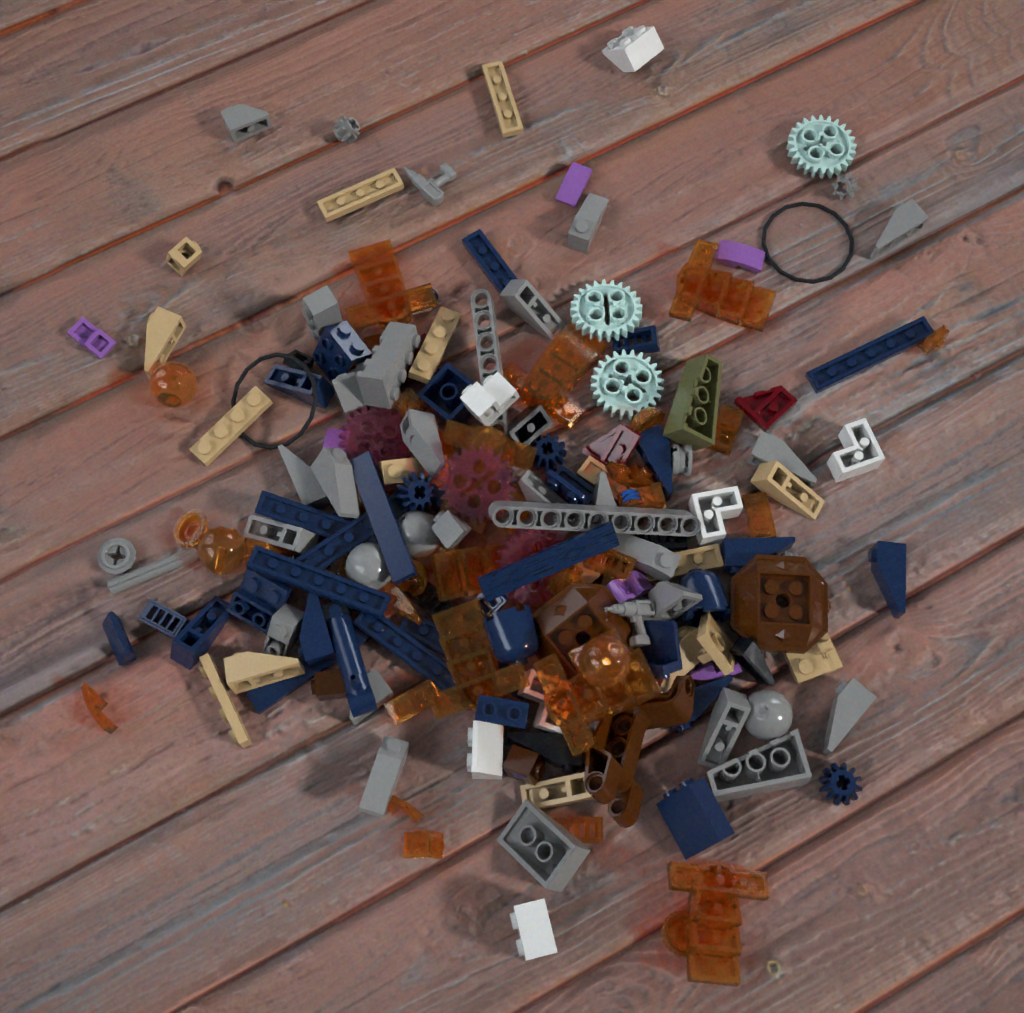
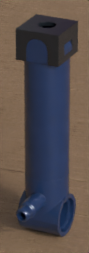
(349, 658)

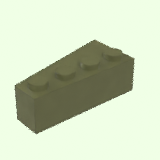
(696, 404)

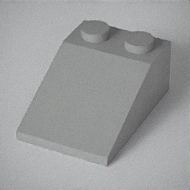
(543, 846)

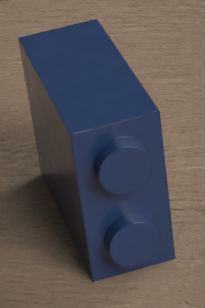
(694, 817)

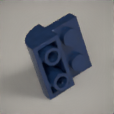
(258, 600)

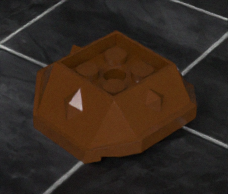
(575, 610)
(758, 615)

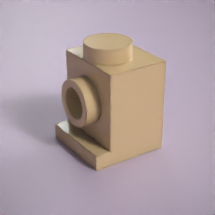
(176, 259)

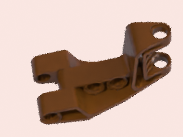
(619, 740)

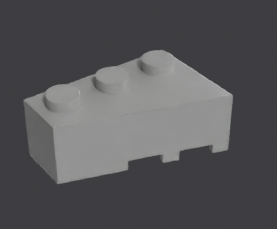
(320, 311)

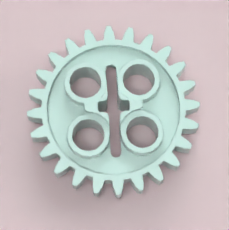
(821, 140)
(589, 310)
(635, 368)

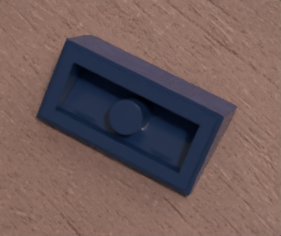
(118, 639)

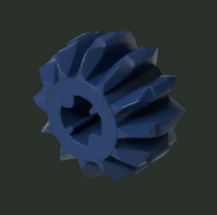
(552, 445)
(424, 487)
(842, 793)

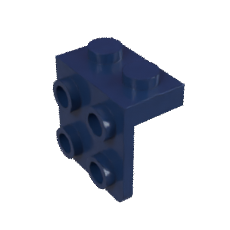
(339, 350)
(569, 486)
(664, 651)

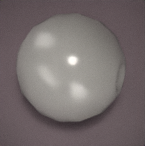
(418, 533)
(367, 566)
(769, 715)

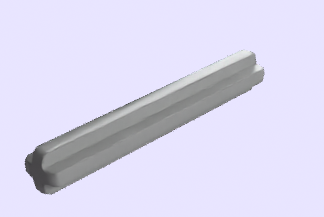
(153, 570)

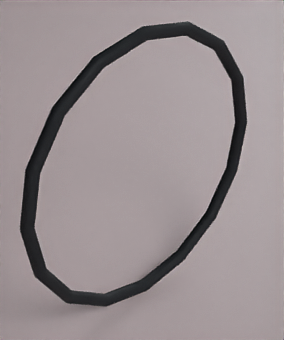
(802, 279)
(314, 390)

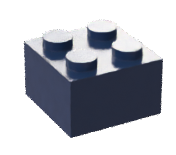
(444, 393)

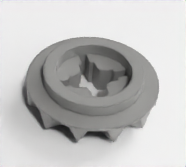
(112, 548)

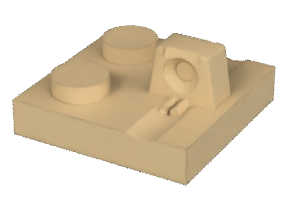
(715, 644)
(815, 662)

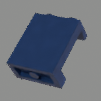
(502, 711)

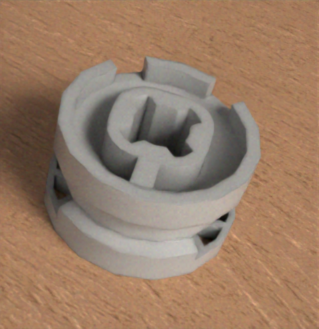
(681, 459)

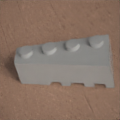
(388, 365)
(762, 770)

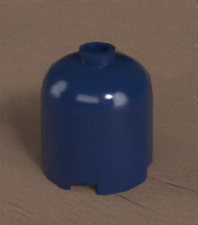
(713, 595)
(512, 635)

